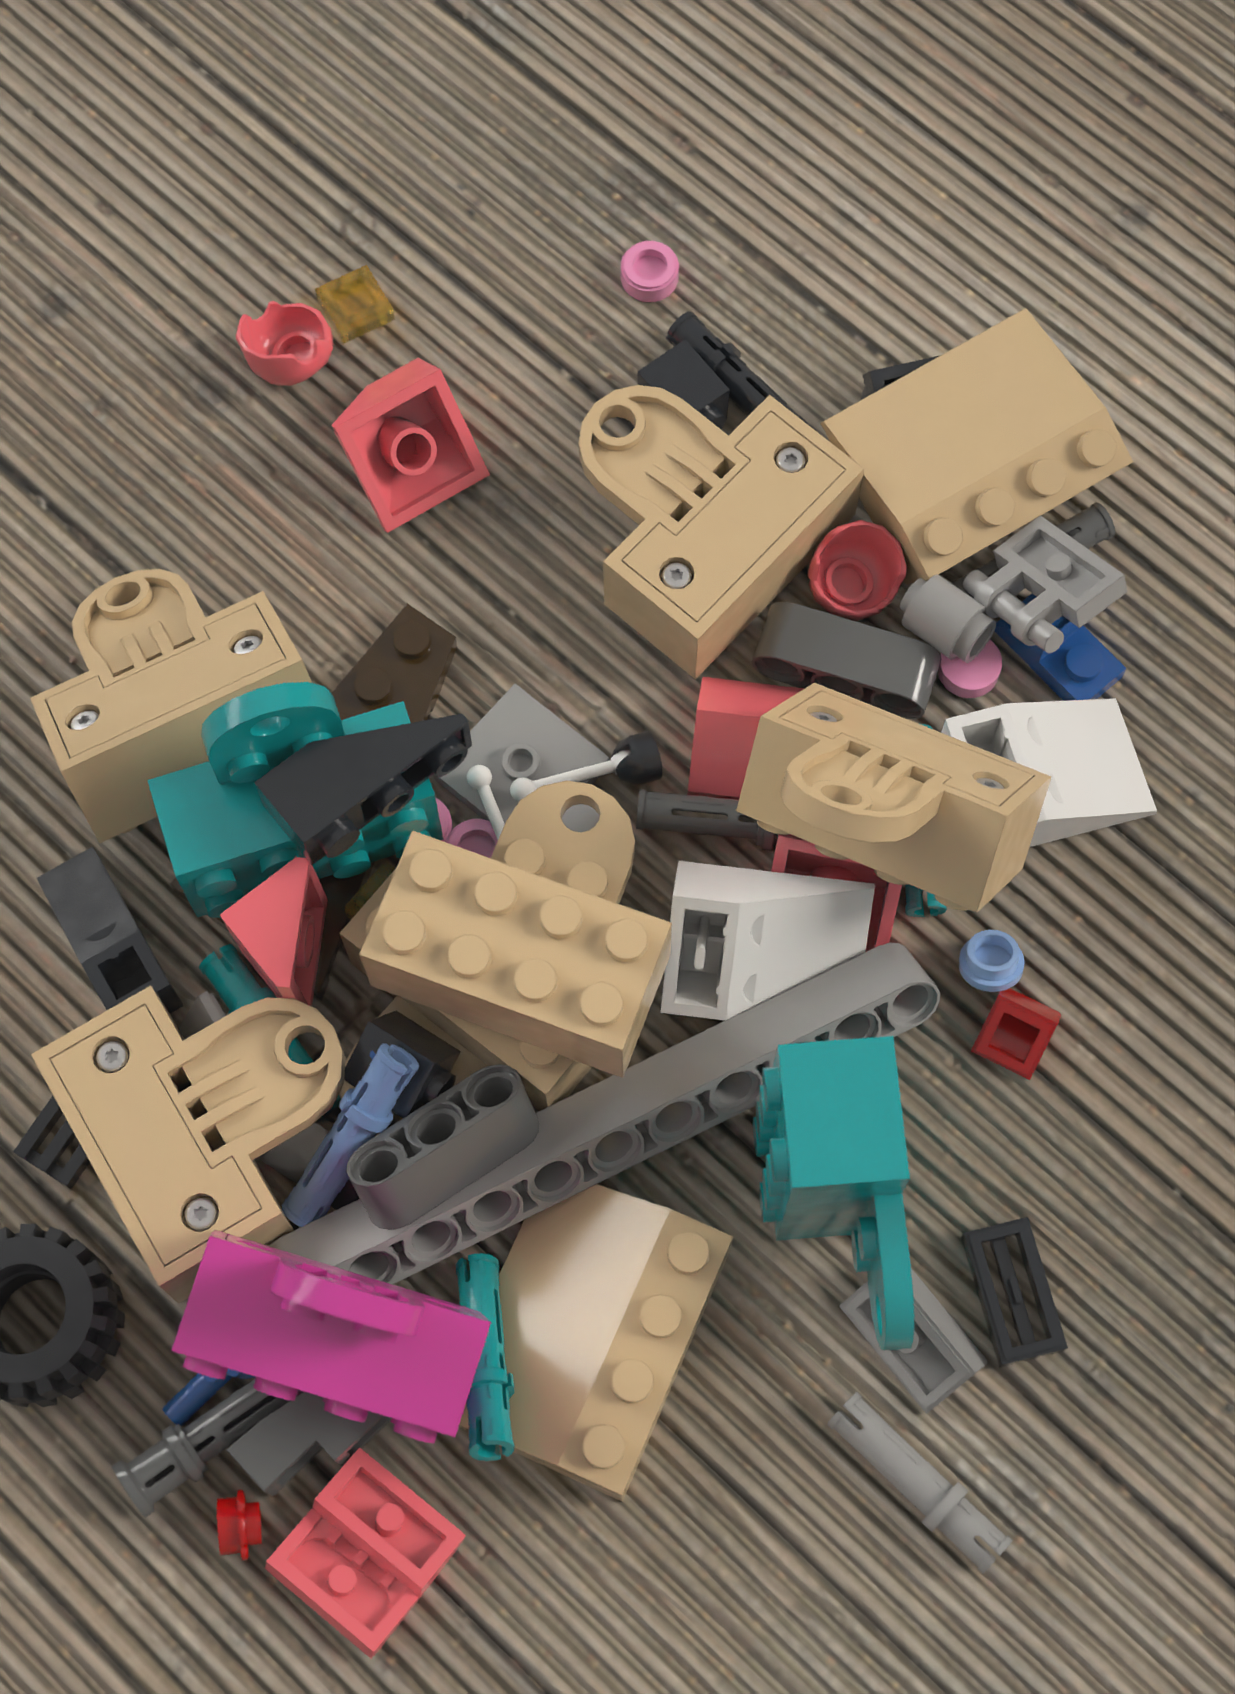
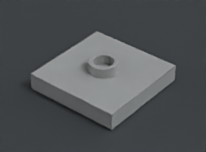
(516, 742)

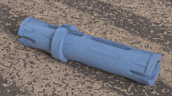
(362, 1116)

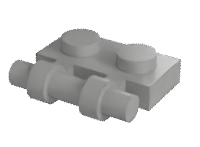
(1056, 570)

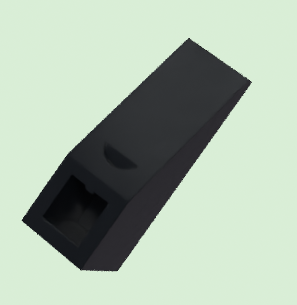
(349, 780)
(104, 932)

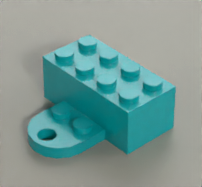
(215, 819)
(841, 1163)

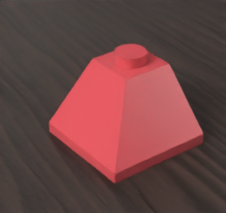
(409, 443)

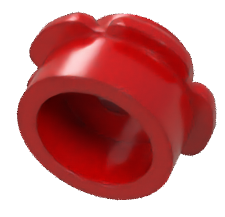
(238, 1525)

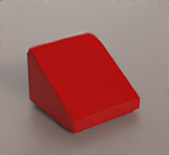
(1016, 1032)

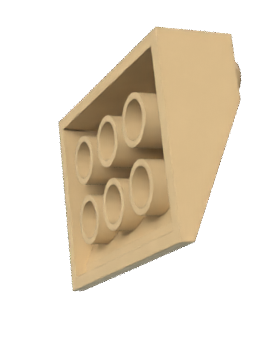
(977, 444)
(598, 1326)

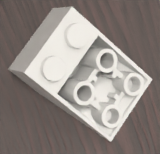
(1076, 743)
(756, 935)

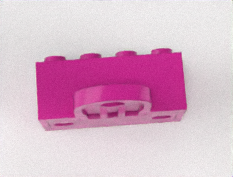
(331, 1336)

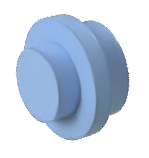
(991, 961)

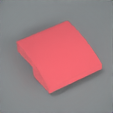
(365, 1552)

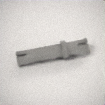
(920, 1483)

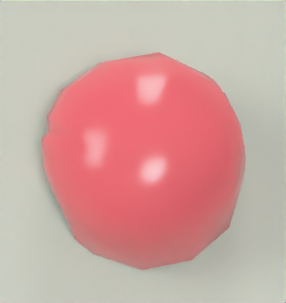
(285, 343)
(857, 570)

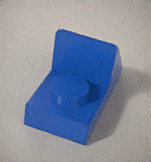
(1077, 669)

